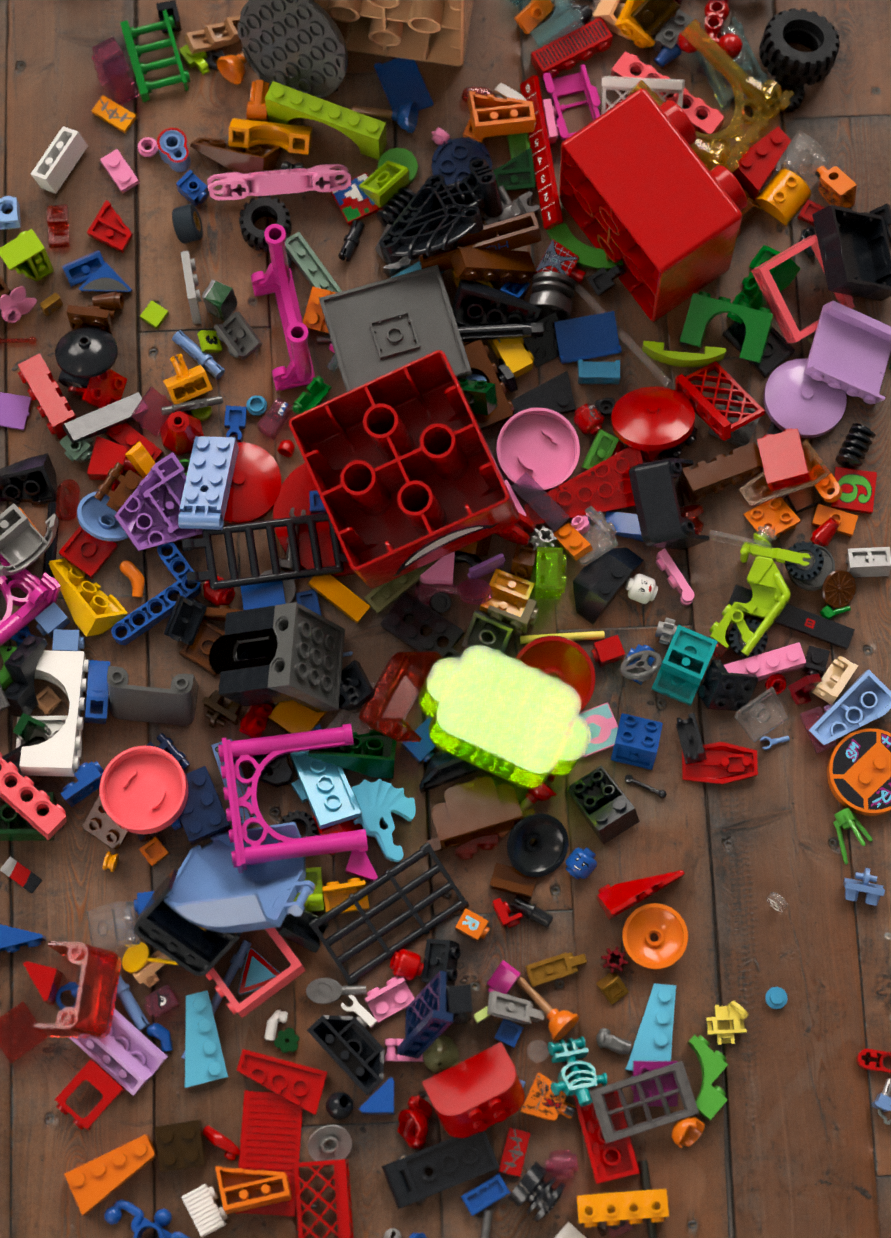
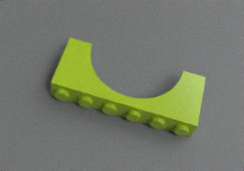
(288, 103)

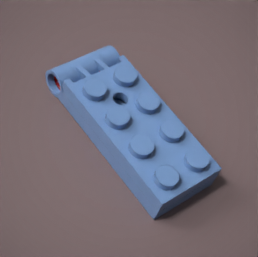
(208, 483)

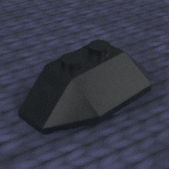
(602, 581)
(445, 769)
(351, 1049)

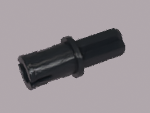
(532, 911)

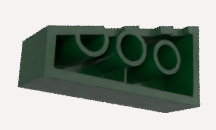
(16, 828)

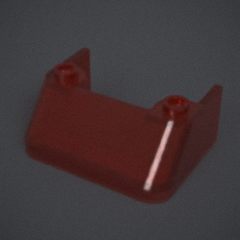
(396, 694)
(95, 993)

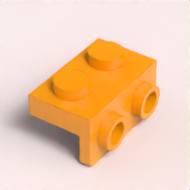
(336, 893)

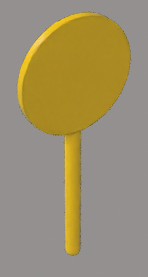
(138, 956)

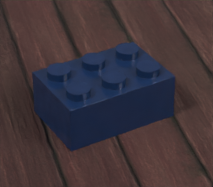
(203, 811)

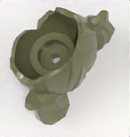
(441, 1054)

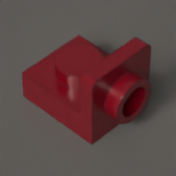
(800, 688)

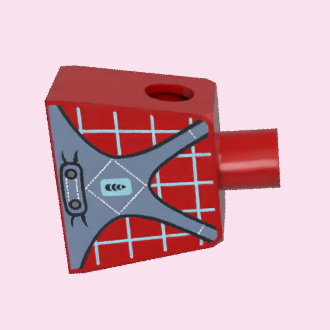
(561, 260)

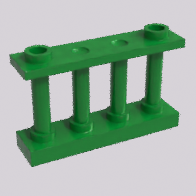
(141, 69)

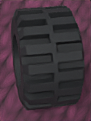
(262, 208)

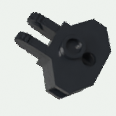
(279, 767)

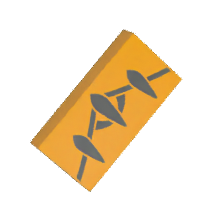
(114, 114)

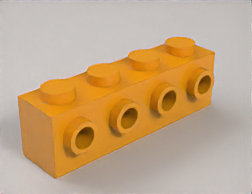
(623, 1206)

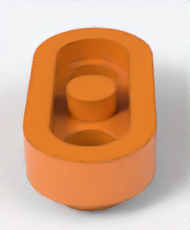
(828, 485)

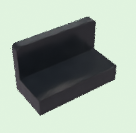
(298, 930)

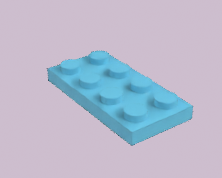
(325, 790)

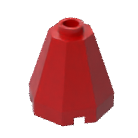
(180, 431)

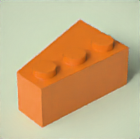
(499, 116)
(251, 1189)

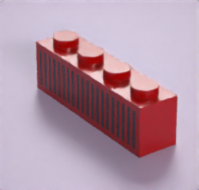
(572, 48)

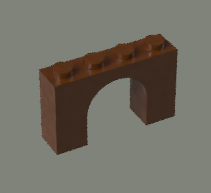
(479, 362)

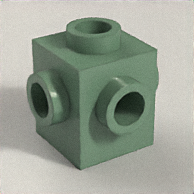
(78, 451)

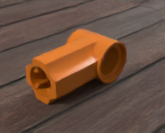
(256, 106)

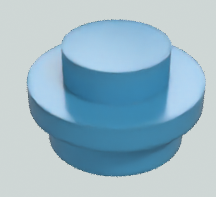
(256, 405)
(776, 998)

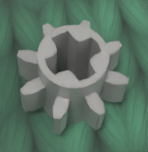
(542, 538)
(666, 630)

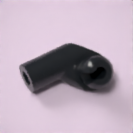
(804, 234)

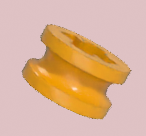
(110, 861)

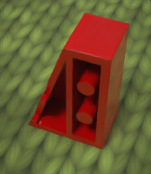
(761, 161)

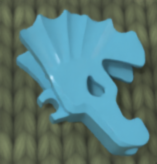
(377, 803)

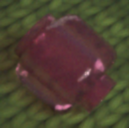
(562, 1164)

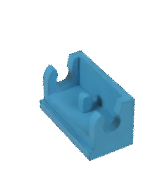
(598, 372)

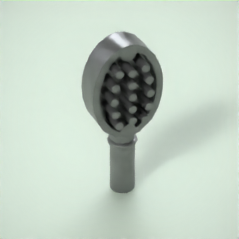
(329, 990)

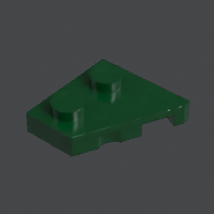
(517, 172)

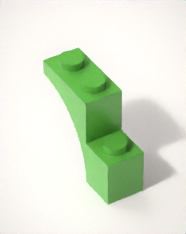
(712, 1064)

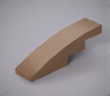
(214, 36)

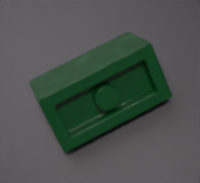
(26, 727)

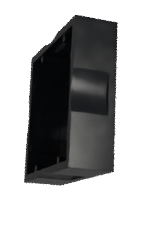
(854, 252)

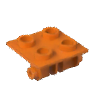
(774, 514)

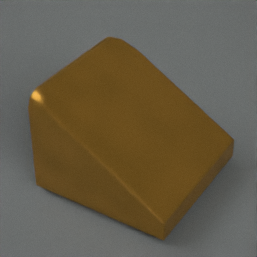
(612, 987)

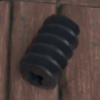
(395, 206)
(853, 446)

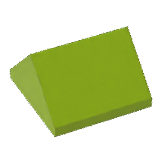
(385, 182)

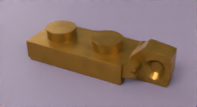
(554, 968)

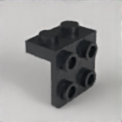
(726, 690)

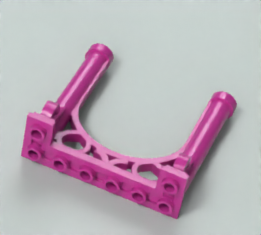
(279, 280)
(39, 597)
(288, 847)

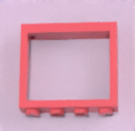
(774, 298)
(268, 989)

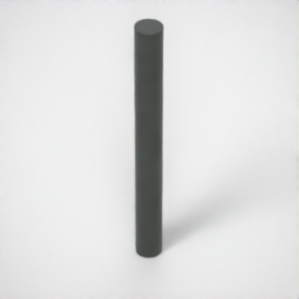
(645, 1181)

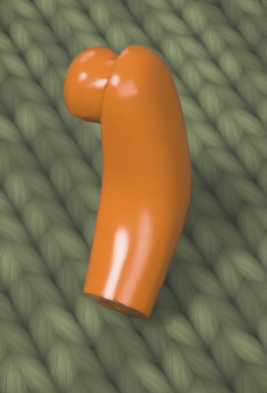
(135, 576)

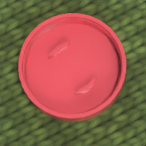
(144, 789)

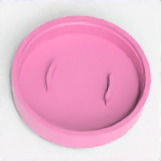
(538, 444)

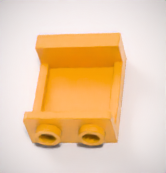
(629, 26)

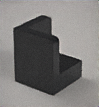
(172, 10)

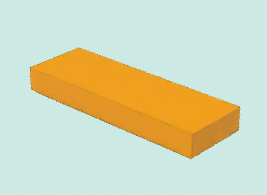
(340, 596)

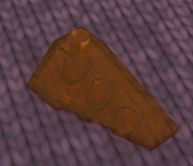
(757, 490)

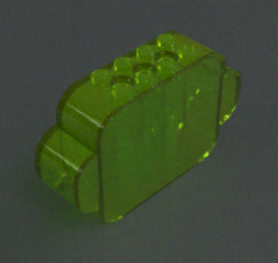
(504, 716)

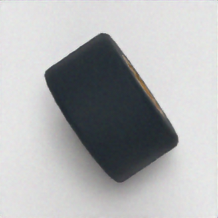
(187, 223)

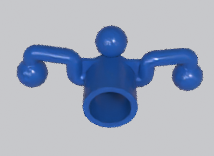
(140, 1224)

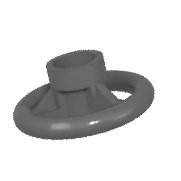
(640, 670)

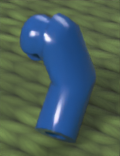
(161, 1033)

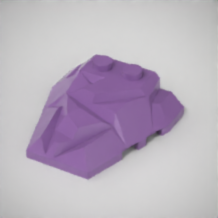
(154, 507)

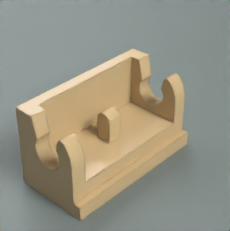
(835, 679)

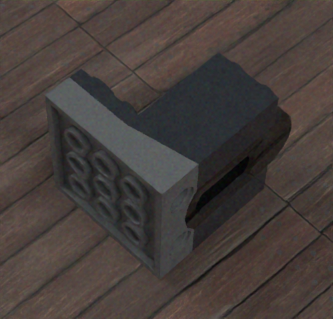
(279, 657)

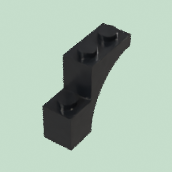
(22, 668)

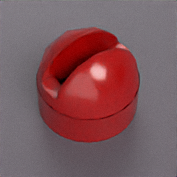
(286, 448)

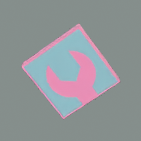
(602, 727)

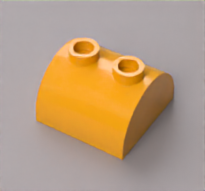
(784, 196)

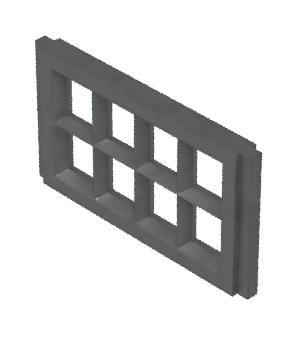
(684, 1090)

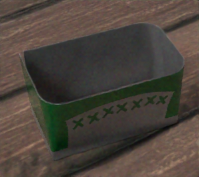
(219, 300)

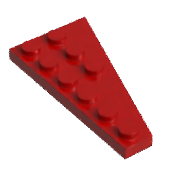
(602, 487)

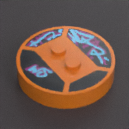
(862, 772)

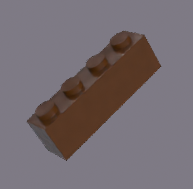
(493, 265)

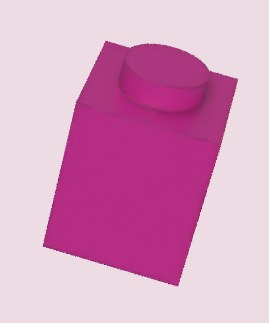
(503, 978)

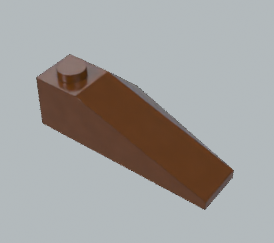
(238, 159)

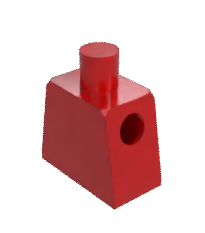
(105, 456)

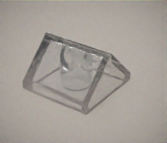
(761, 715)

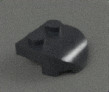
(354, 687)

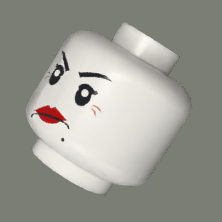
(641, 588)

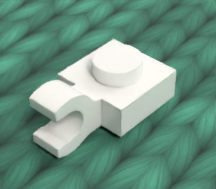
(364, 1016)

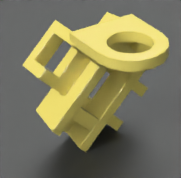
(724, 1029)

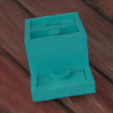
(684, 665)

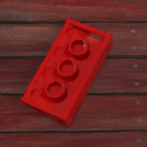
(608, 1159)

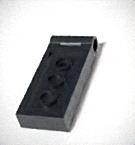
(452, 1164)

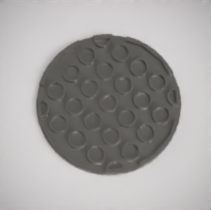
(293, 45)

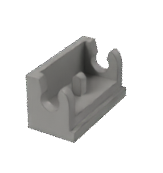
(869, 562)

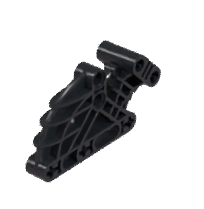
(427, 230)

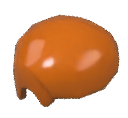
(687, 1131)

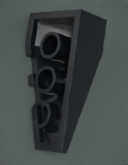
(483, 306)

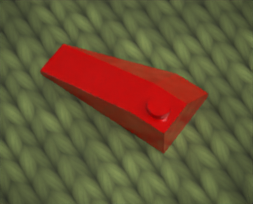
(627, 894)

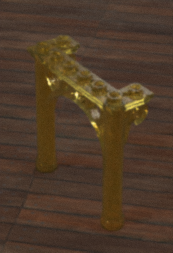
(763, 98)

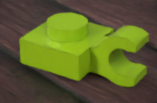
(195, 59)

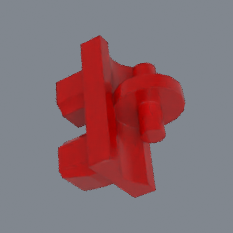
(255, 720)

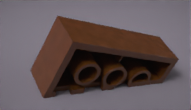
(721, 472)

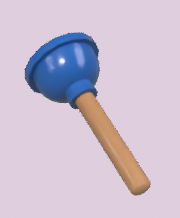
(405, 115)

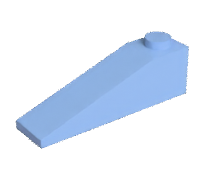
(856, 707)

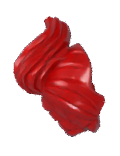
(414, 1123)

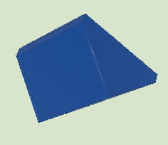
(381, 1101)

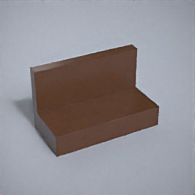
(512, 881)

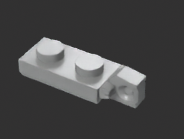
(513, 1008)

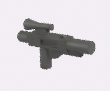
(191, 405)

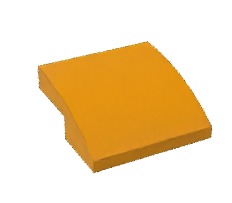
(508, 593)
(295, 717)

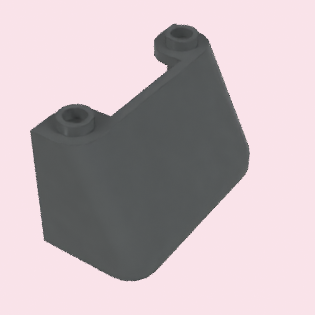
(152, 704)

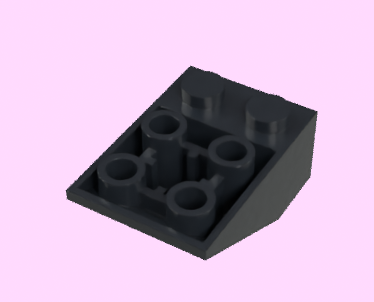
(603, 804)

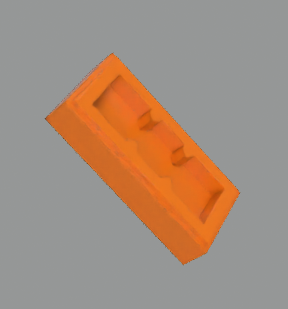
(533, 14)
(846, 520)

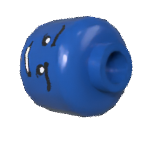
(581, 863)

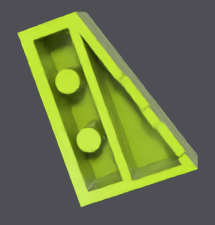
(27, 256)

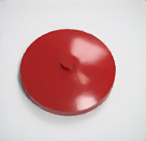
(653, 418)
(253, 485)
(562, 659)

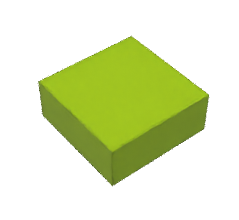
(154, 314)

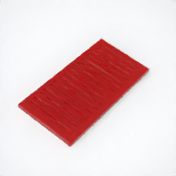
(271, 1142)

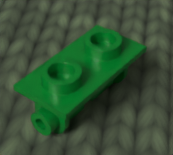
(316, 392)

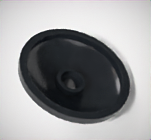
(86, 352)
(547, 850)

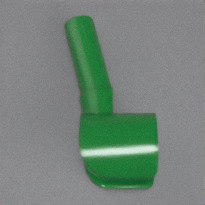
(828, 613)

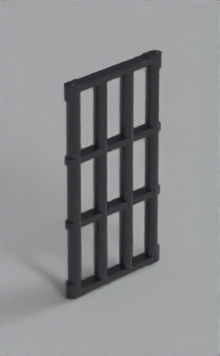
(366, 916)

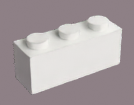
(59, 159)

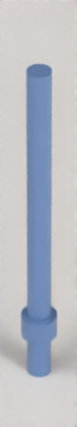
(236, 962)

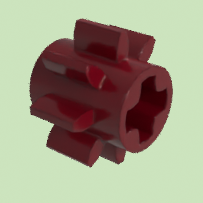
(615, 953)

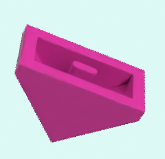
(360, 866)

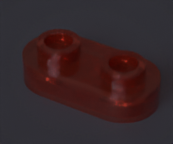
(67, 501)

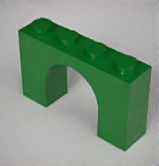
(704, 309)

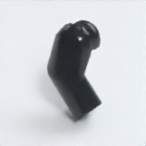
(464, 557)

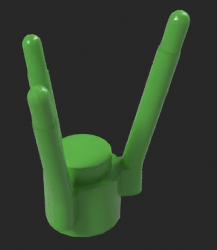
(847, 820)

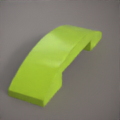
(682, 359)

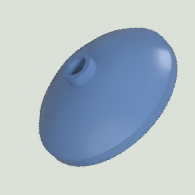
(99, 519)

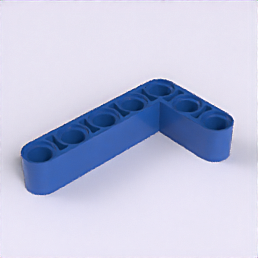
(161, 599)

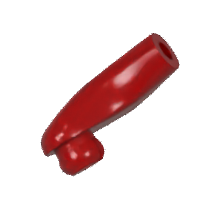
(222, 1142)

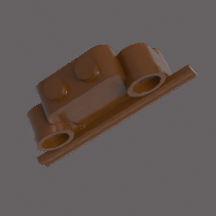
(475, 811)

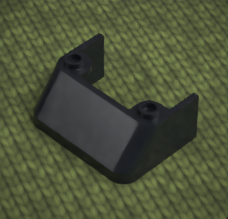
(659, 507)
(179, 938)

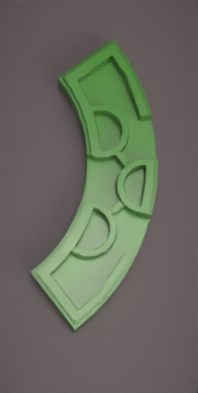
(588, 256)

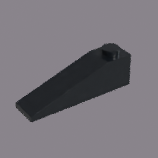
(29, 481)

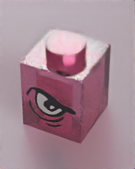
(161, 1001)

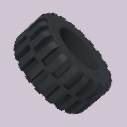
(802, 28)

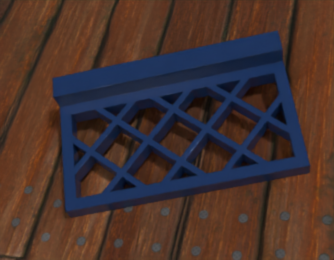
(426, 1018)

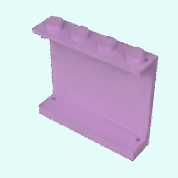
(850, 352)

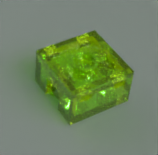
(548, 573)

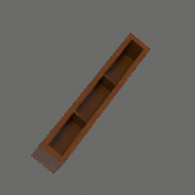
(500, 235)

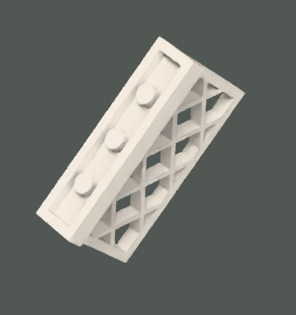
(627, 83)

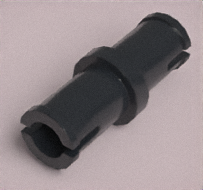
(351, 241)

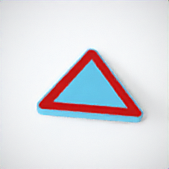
(255, 973)

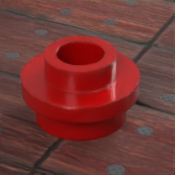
(776, 681)

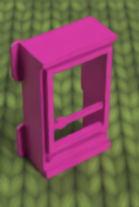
(570, 85)

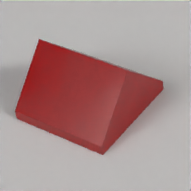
(45, 979)

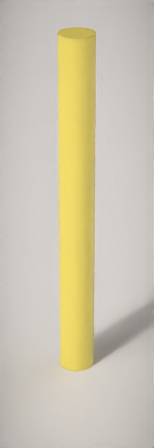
(577, 636)

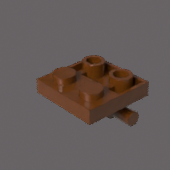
(90, 316)

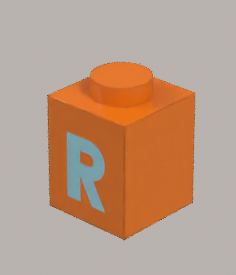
(472, 925)

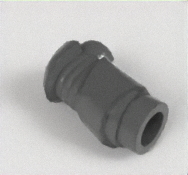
(612, 1042)

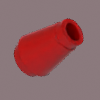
(824, 533)

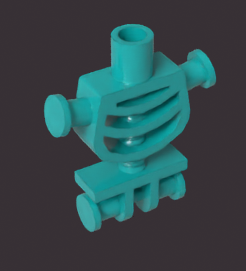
(582, 1072)

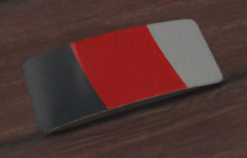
(21, 875)

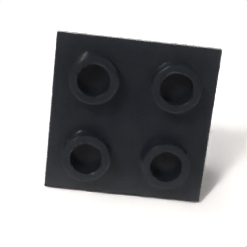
(544, 347)

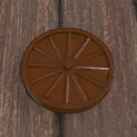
(839, 588)

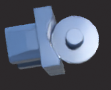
(872, 890)

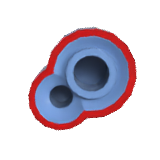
(174, 149)

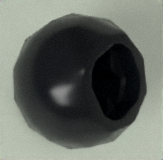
(339, 1105)

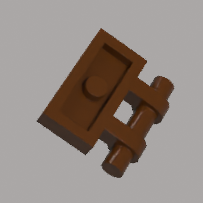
(126, 487)

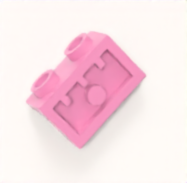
(389, 999)

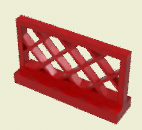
(705, 406)
(342, 1199)

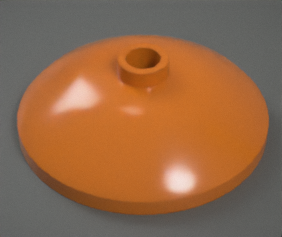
(664, 923)

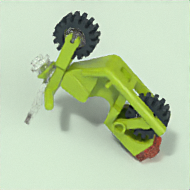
(768, 588)

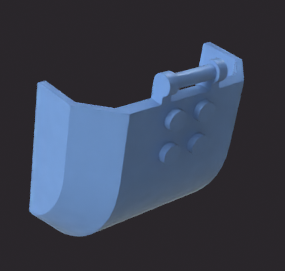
(226, 901)

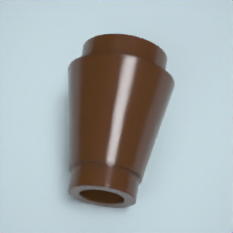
(109, 301)

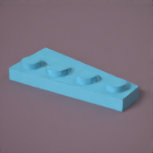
(656, 1027)
(202, 1045)

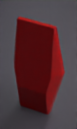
(723, 764)

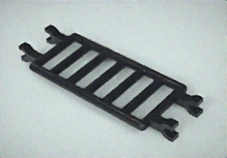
(256, 578)

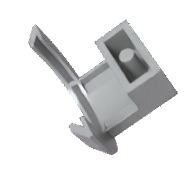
(21, 541)

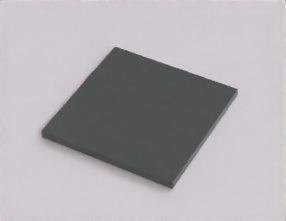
(392, 325)

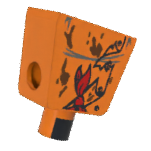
(836, 187)
(543, 1103)

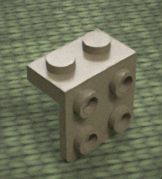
(520, 624)

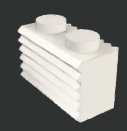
(204, 1210)

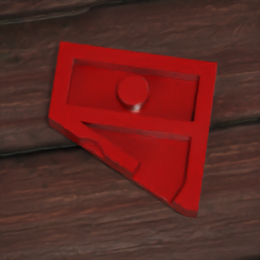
(110, 229)

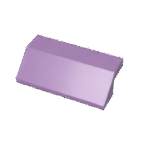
(124, 1054)

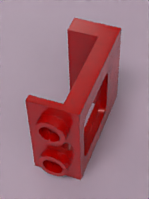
(102, 1082)

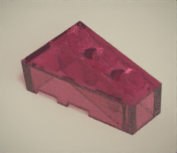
(113, 71)

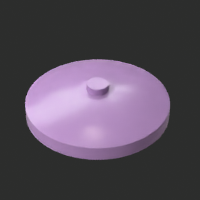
(801, 402)

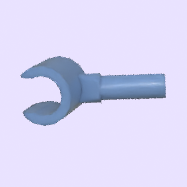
(774, 741)

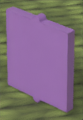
(14, 410)
(486, 567)

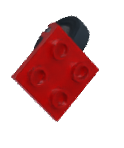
(96, 390)

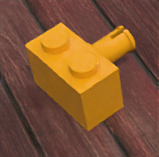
(186, 382)

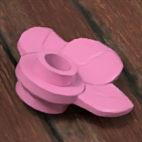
(15, 304)

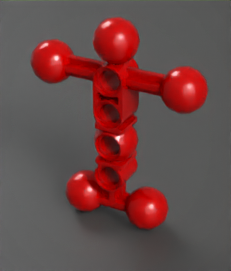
(715, 14)

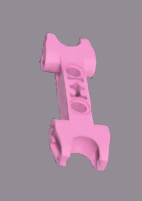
(279, 182)

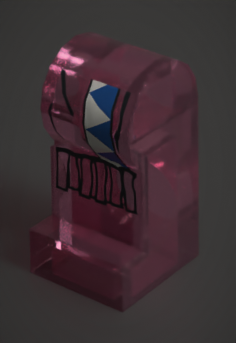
(275, 418)

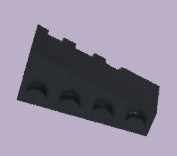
(459, 1003)

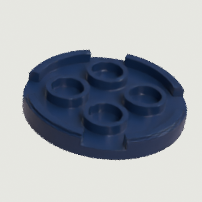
(453, 158)

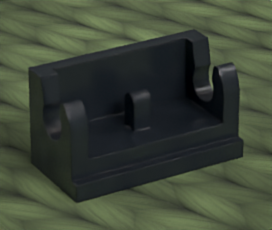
(185, 619)
(690, 739)

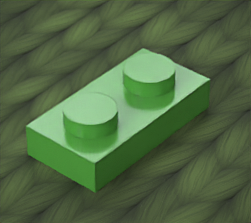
(600, 449)

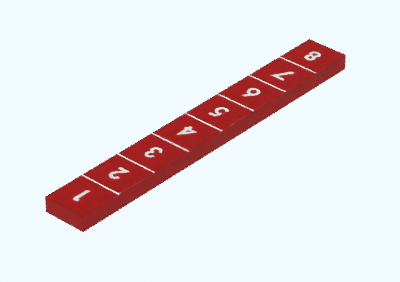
(542, 157)

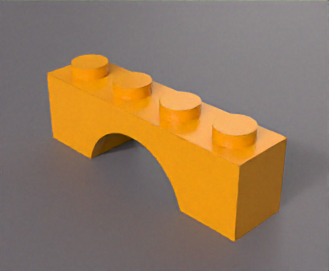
(250, 133)

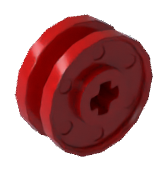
(518, 532)

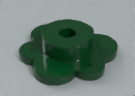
(289, 1034)

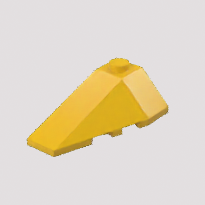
(88, 605)

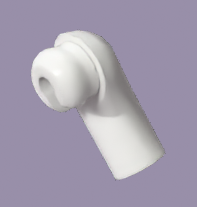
(271, 1026)

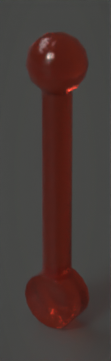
(32, 340)

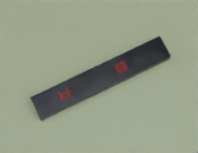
(803, 621)

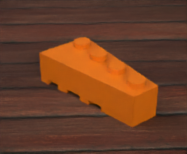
(102, 1176)

